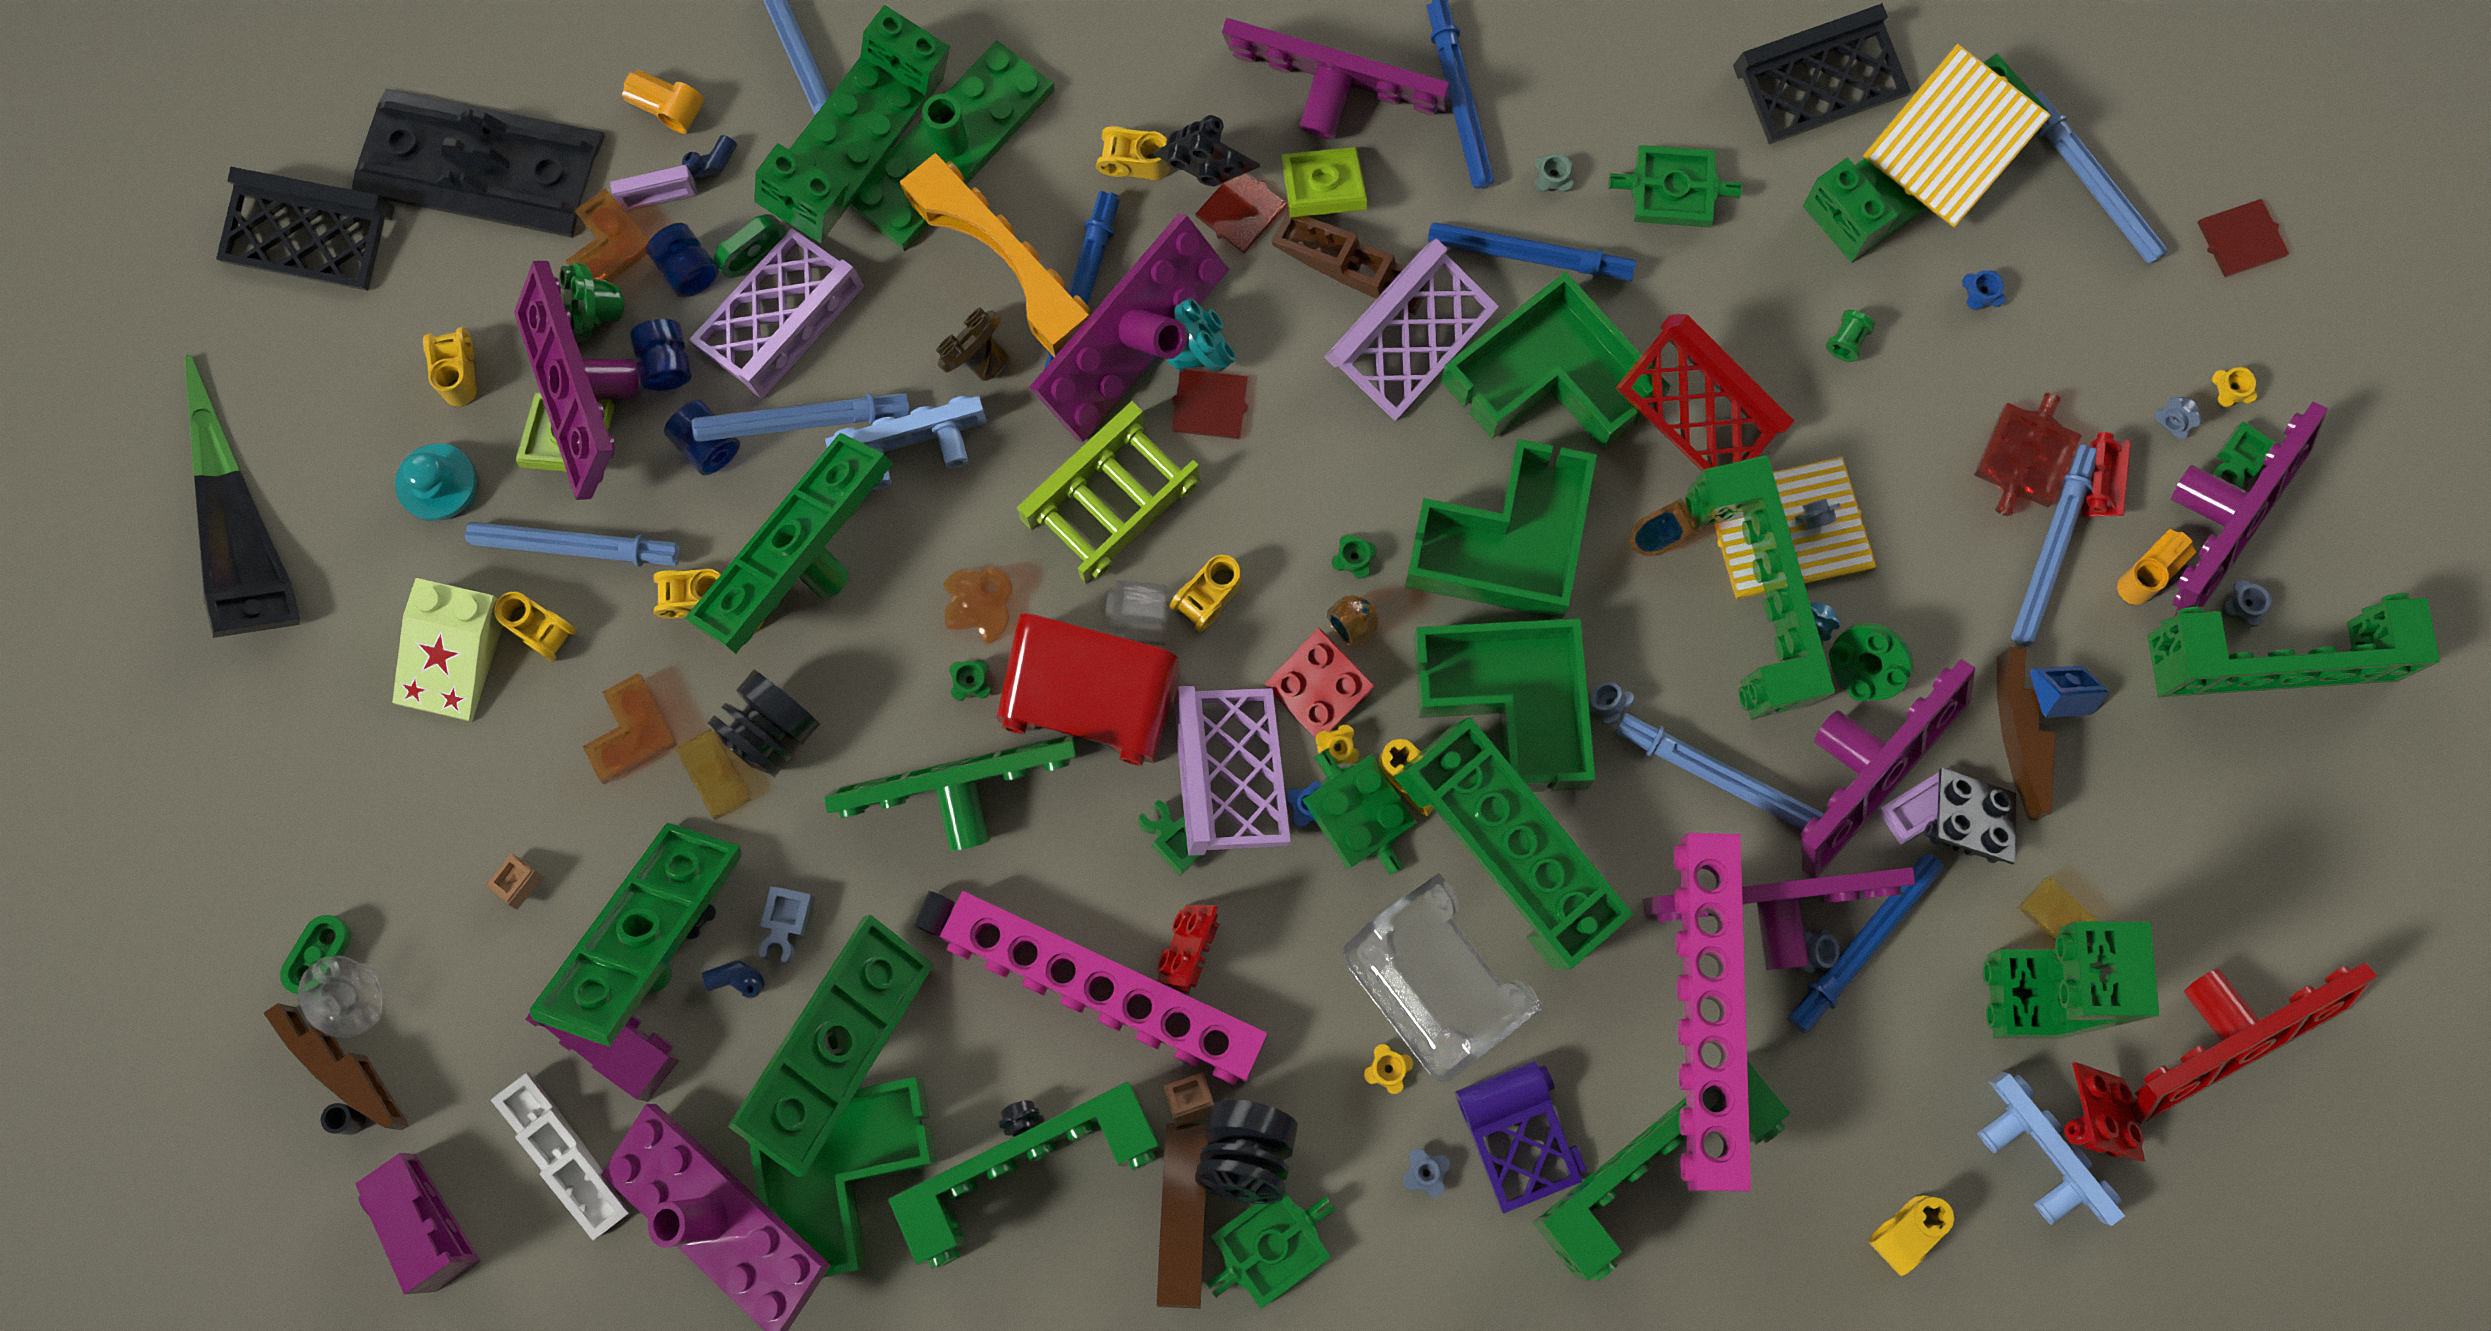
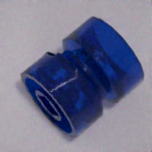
(682, 260)
(661, 349)
(704, 456)

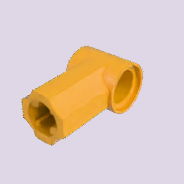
(672, 104)
(2155, 567)

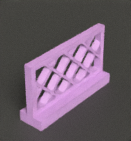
(1388, 305)
(797, 326)
(1195, 770)

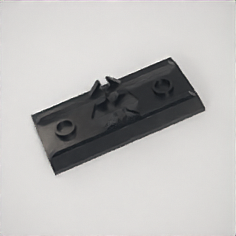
(477, 162)

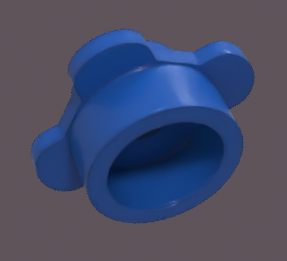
(1985, 279)
(1301, 813)

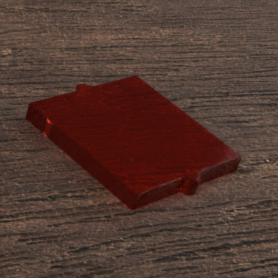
(1241, 210)
(2243, 238)
(1210, 404)

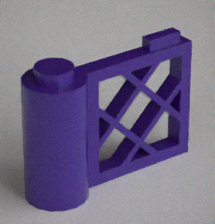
(1507, 1101)

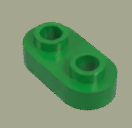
(749, 245)
(312, 947)

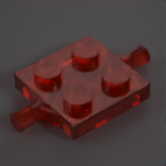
(2027, 454)

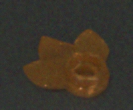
(974, 606)

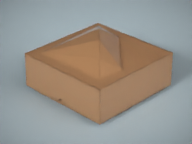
(514, 881)
(1189, 1099)

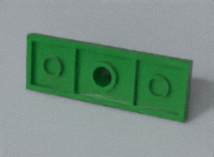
(958, 126)
(792, 545)
(954, 787)
(636, 935)
(831, 1046)

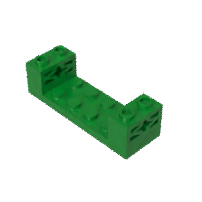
(854, 127)
(1863, 205)
(1751, 492)
(2386, 646)
(1516, 843)
(2088, 983)
(926, 1211)
(1574, 1229)

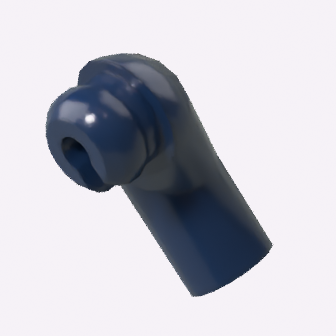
(710, 163)
(736, 974)

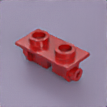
(2109, 477)

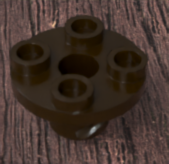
(975, 347)

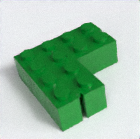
(1553, 346)
(1516, 556)
(1526, 675)
(872, 1139)

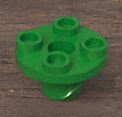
(589, 300)
(1871, 662)

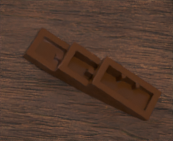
(1340, 256)
(2027, 747)
(347, 1076)
(1181, 1219)

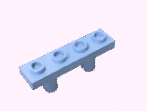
(922, 425)
(2078, 1182)

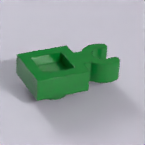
(2243, 454)
(1171, 838)

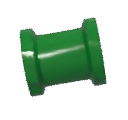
(1850, 335)

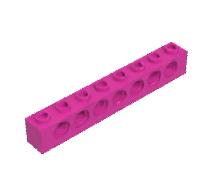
(1722, 857)
(974, 915)

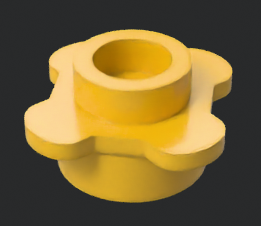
(2244, 382)
(1343, 736)
(1392, 1080)

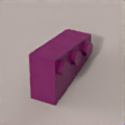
(631, 1062)
(415, 1225)

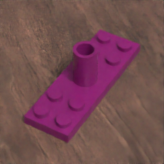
(1333, 75)
(1130, 328)
(569, 382)
(2237, 509)
(1878, 763)
(1781, 910)
(714, 1220)

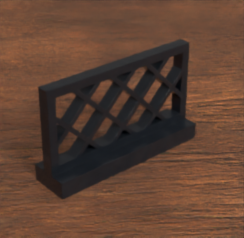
(1812, 43)
(319, 200)

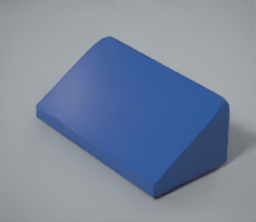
(2067, 691)

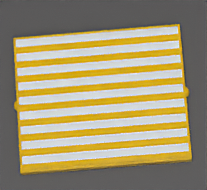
(1956, 135)
(1821, 552)

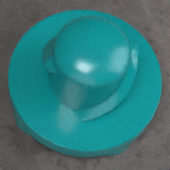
(1204, 339)
(436, 482)

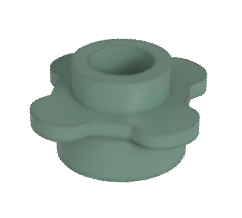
(1559, 164)

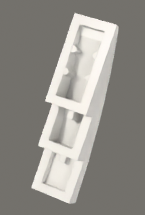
(560, 1155)

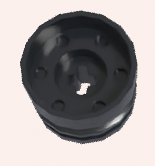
(763, 723)
(1246, 1151)

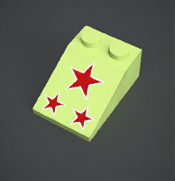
(445, 649)

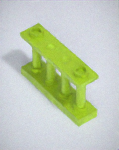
(1099, 455)

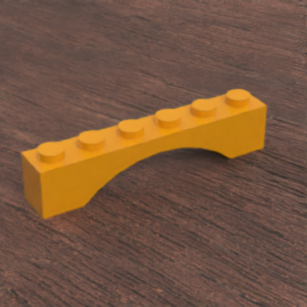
(945, 201)

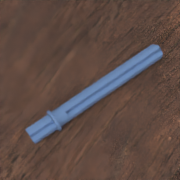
(798, 53)
(2100, 184)
(800, 417)
(2072, 496)
(572, 543)
(1715, 771)

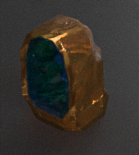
(1663, 529)
(1353, 619)

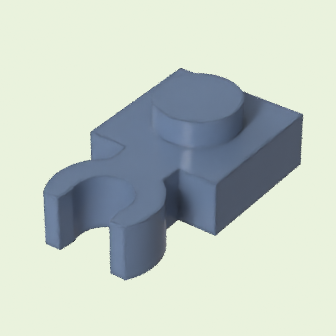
(785, 915)

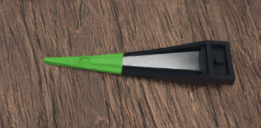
(239, 565)

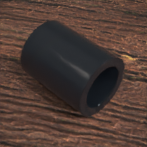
(933, 913)
(331, 1119)

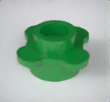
(1348, 546)
(961, 671)

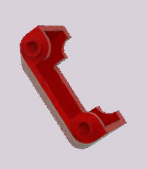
(1088, 686)

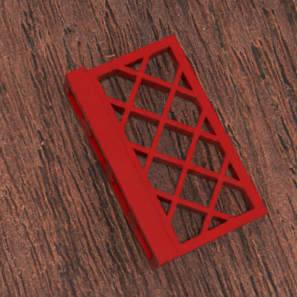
(1720, 372)

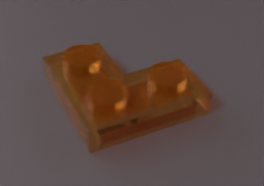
(617, 237)
(640, 732)

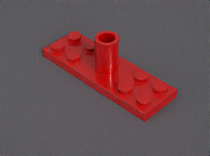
(2244, 1034)

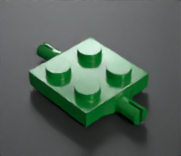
(1674, 186)
(1359, 811)
(1270, 1248)

